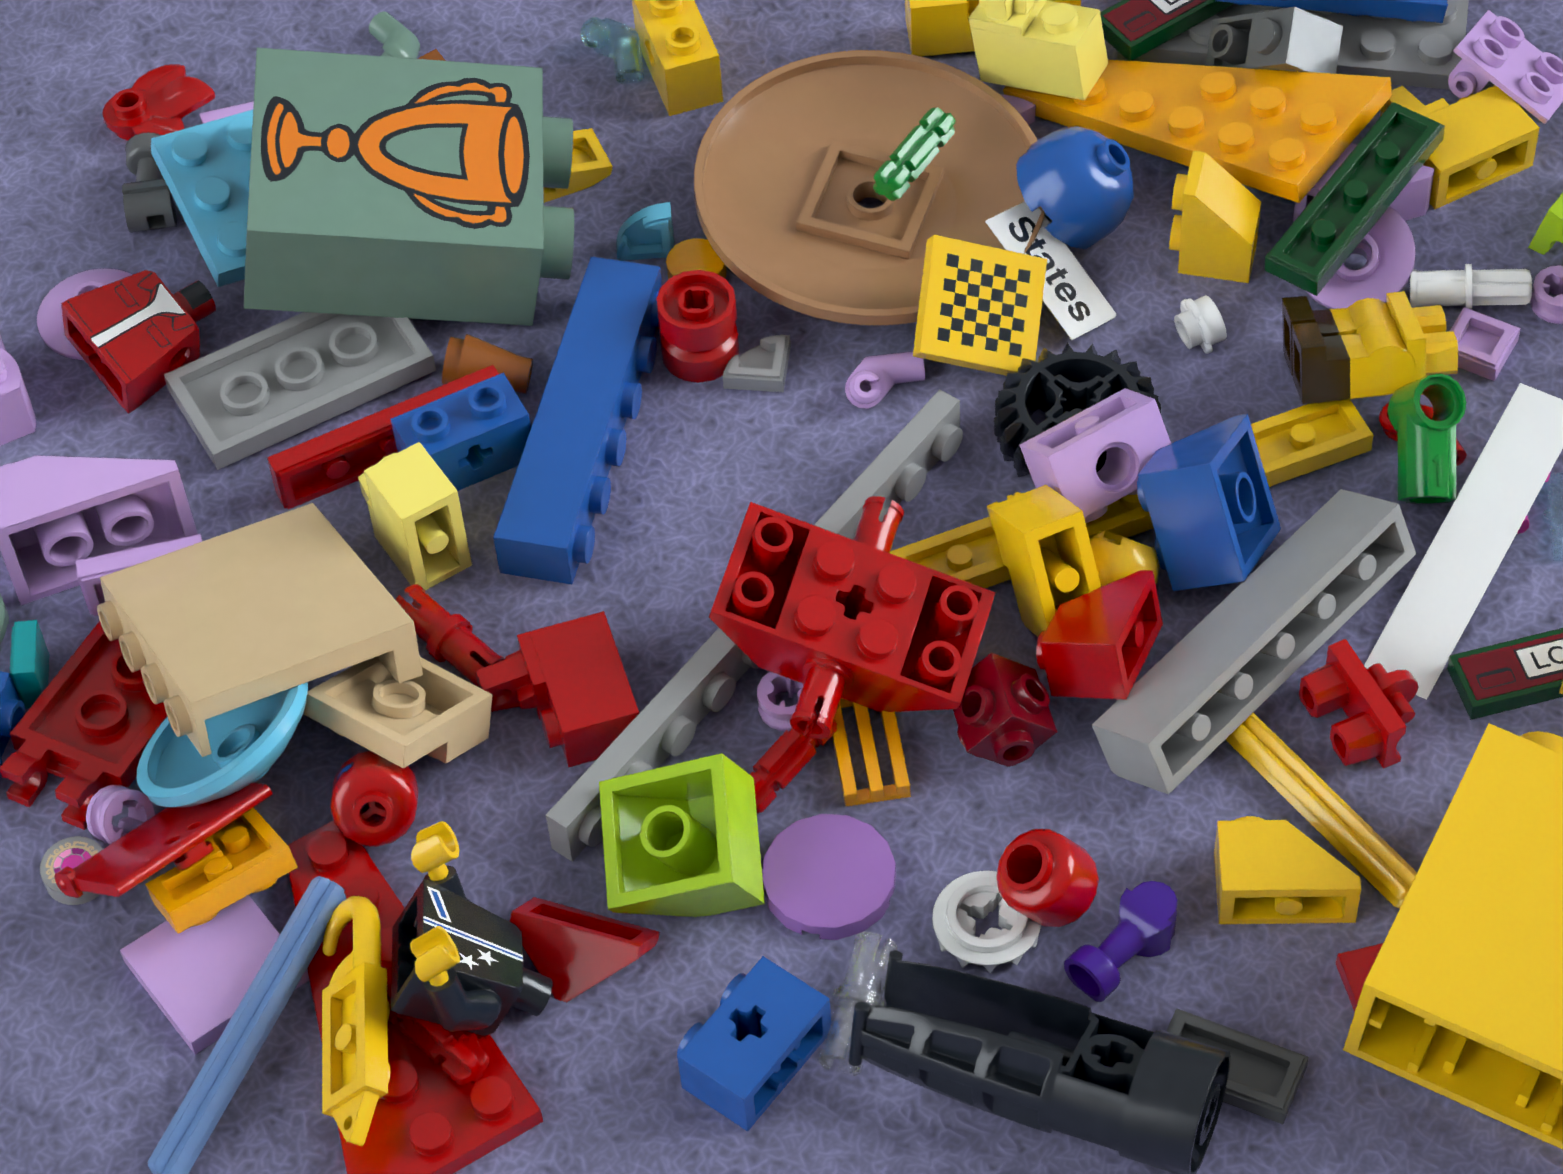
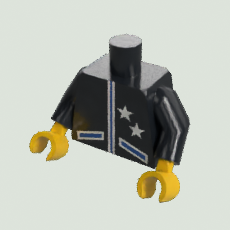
(453, 956)

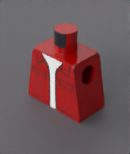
(136, 332)

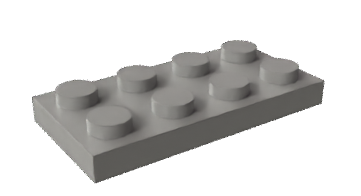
(294, 379)

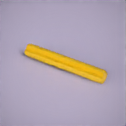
(1323, 809)

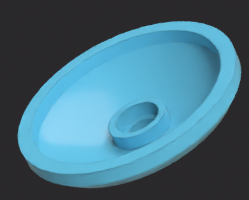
(242, 749)

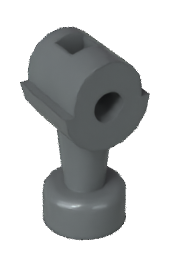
(148, 200)

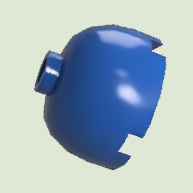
(1078, 182)

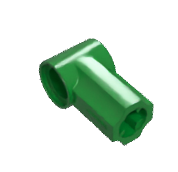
(1425, 444)

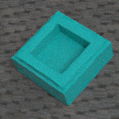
(29, 661)

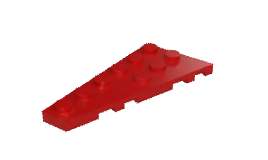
(425, 1117)

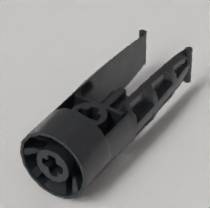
(1045, 1063)

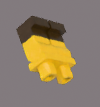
(1364, 347)

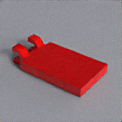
(83, 729)

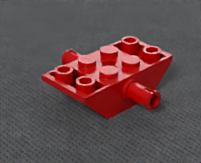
(849, 616)

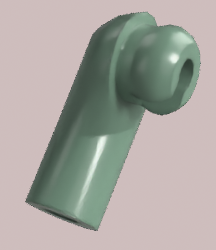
(394, 36)

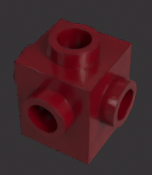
(1004, 711)

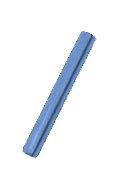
(247, 1030)

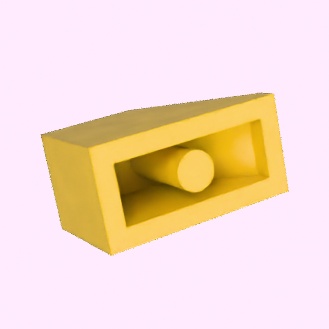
(1279, 876)

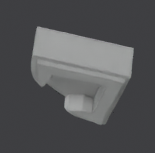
(760, 367)

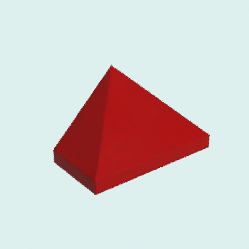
(577, 945)

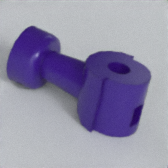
(1143, 930)

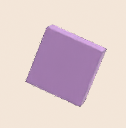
(1483, 343)

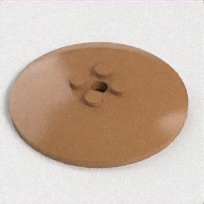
(803, 148)

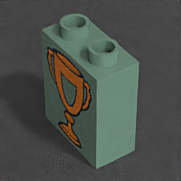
(403, 188)

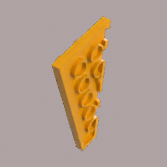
(1257, 124)

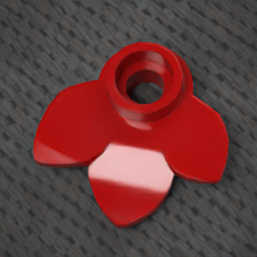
(156, 102)

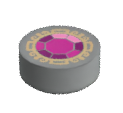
(65, 853)

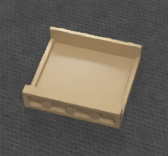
(252, 618)

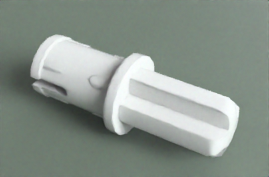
(1470, 287)

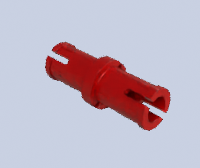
(447, 635)

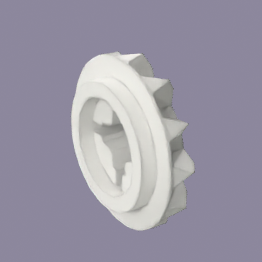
(955, 928)

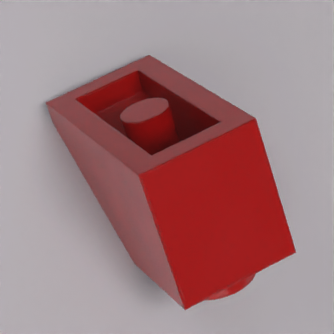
(1101, 639)

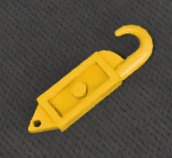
(355, 1022)

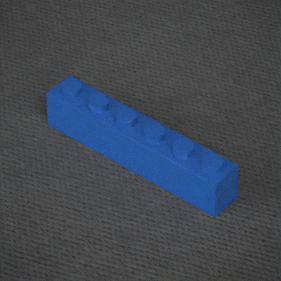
(581, 423)

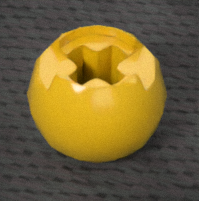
(1121, 557)

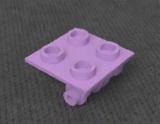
(1501, 54)

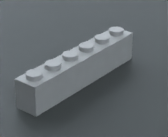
(1254, 640)

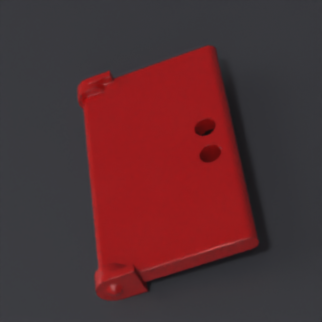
(166, 837)

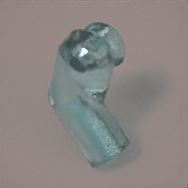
(616, 42)

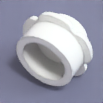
(1200, 323)

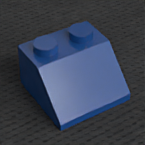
(1209, 505)

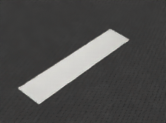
(1473, 539)

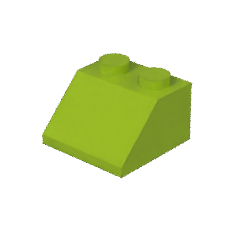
(682, 840)

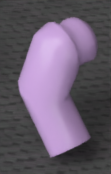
(879, 374)

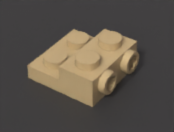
(405, 720)

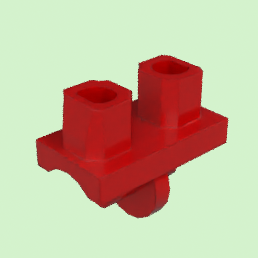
(1371, 699)

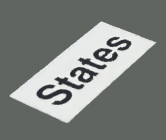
(1067, 287)

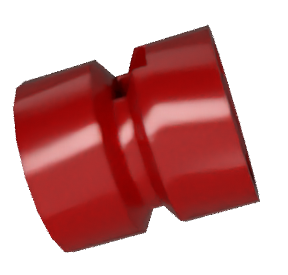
(697, 325)

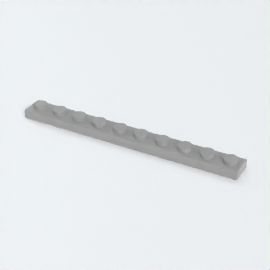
(712, 672)

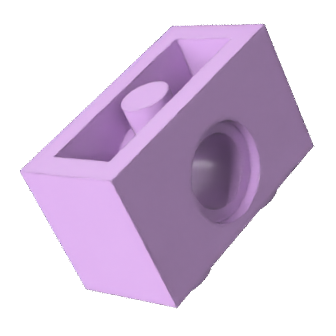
(1067, 454)

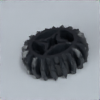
(1060, 388)

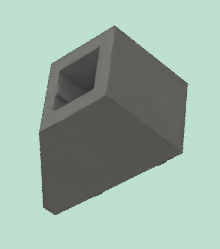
(1275, 41)

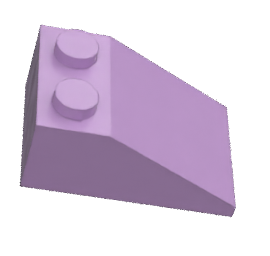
(83, 509)

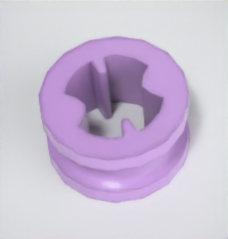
(1542, 304)
(772, 714)
(109, 803)

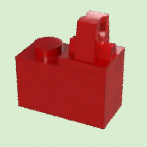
(572, 681)

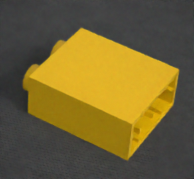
(1475, 956)

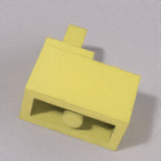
(1039, 45)
(416, 516)

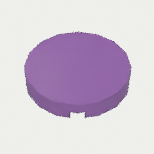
(829, 876)

